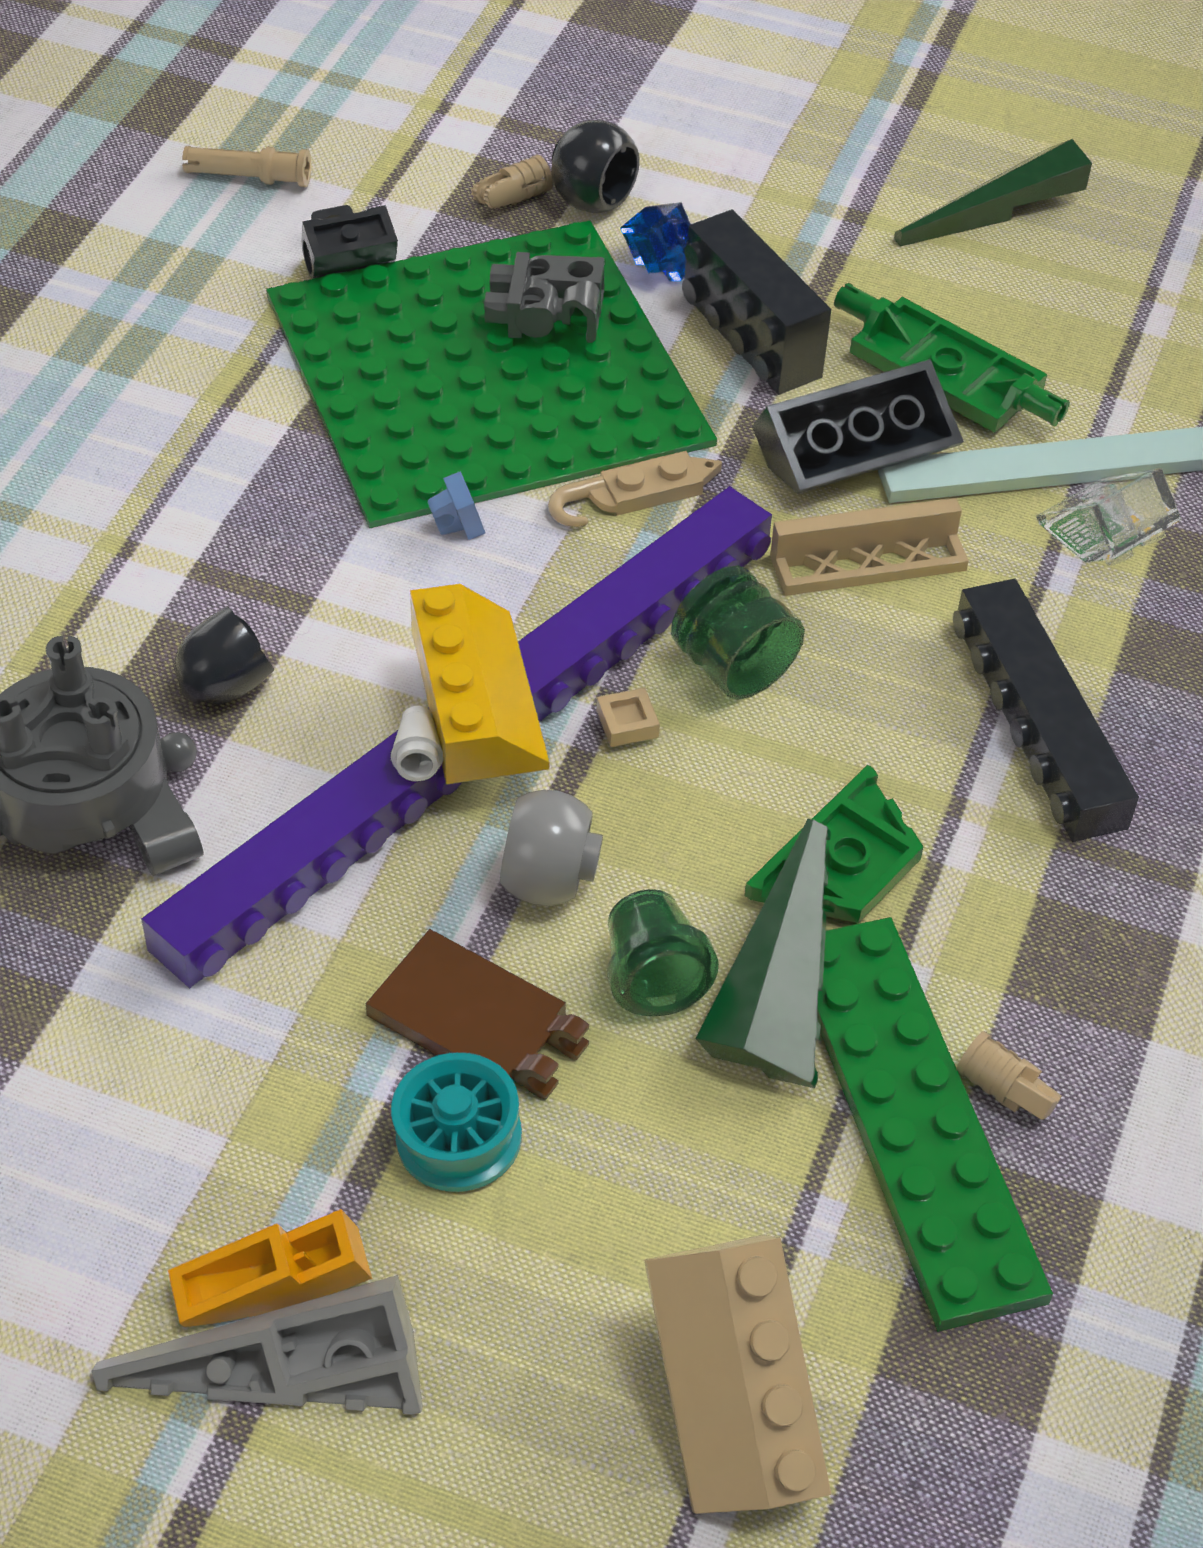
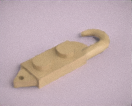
(636, 486)

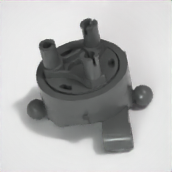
(89, 762)

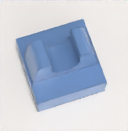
(455, 509)

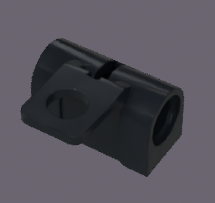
(346, 240)

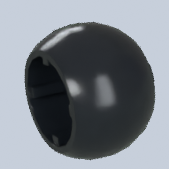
(595, 166)

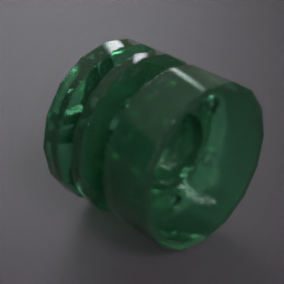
(737, 632)

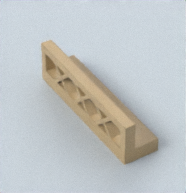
(863, 539)

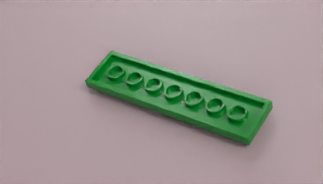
(923, 1133)

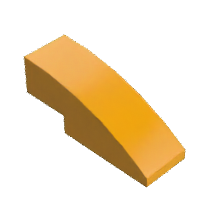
(270, 1271)

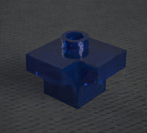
(659, 239)

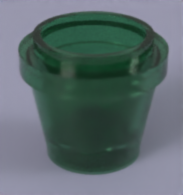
(657, 955)

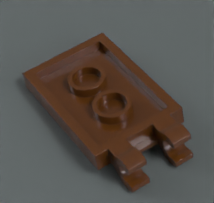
(469, 1005)

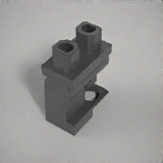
(545, 290)

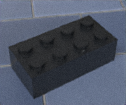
(756, 301)

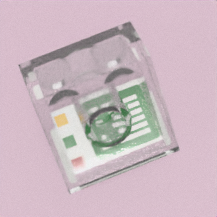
(1113, 516)

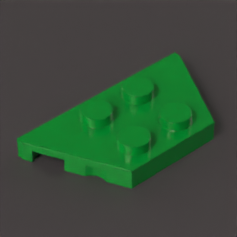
(865, 853)

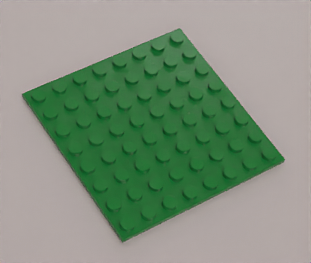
(431, 390)

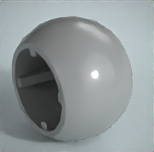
(549, 848)

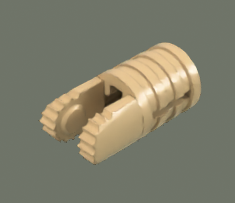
(514, 183)

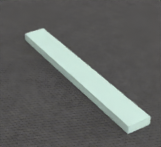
(1042, 464)

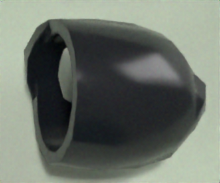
(220, 660)

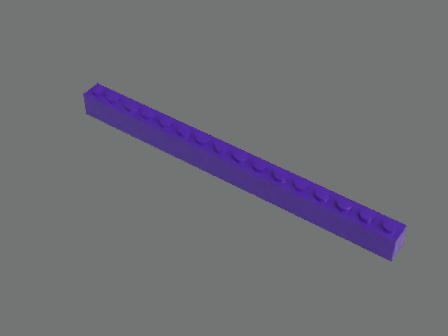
(370, 800)

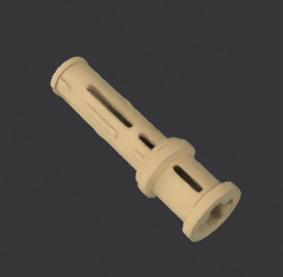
(267, 164)

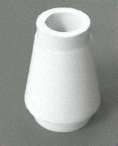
(417, 746)

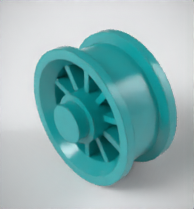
(457, 1121)

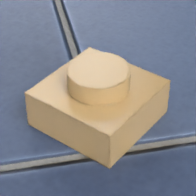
(628, 717)

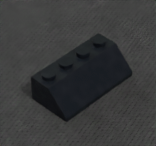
(857, 427)

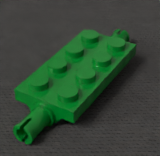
(974, 374)

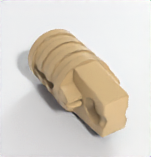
(1007, 1077)

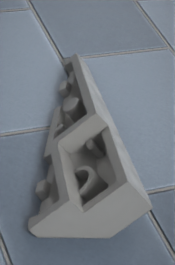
(326, 1350)

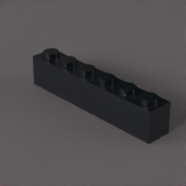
(1045, 711)

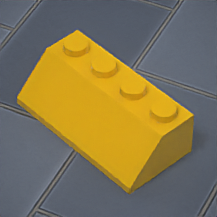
(475, 685)

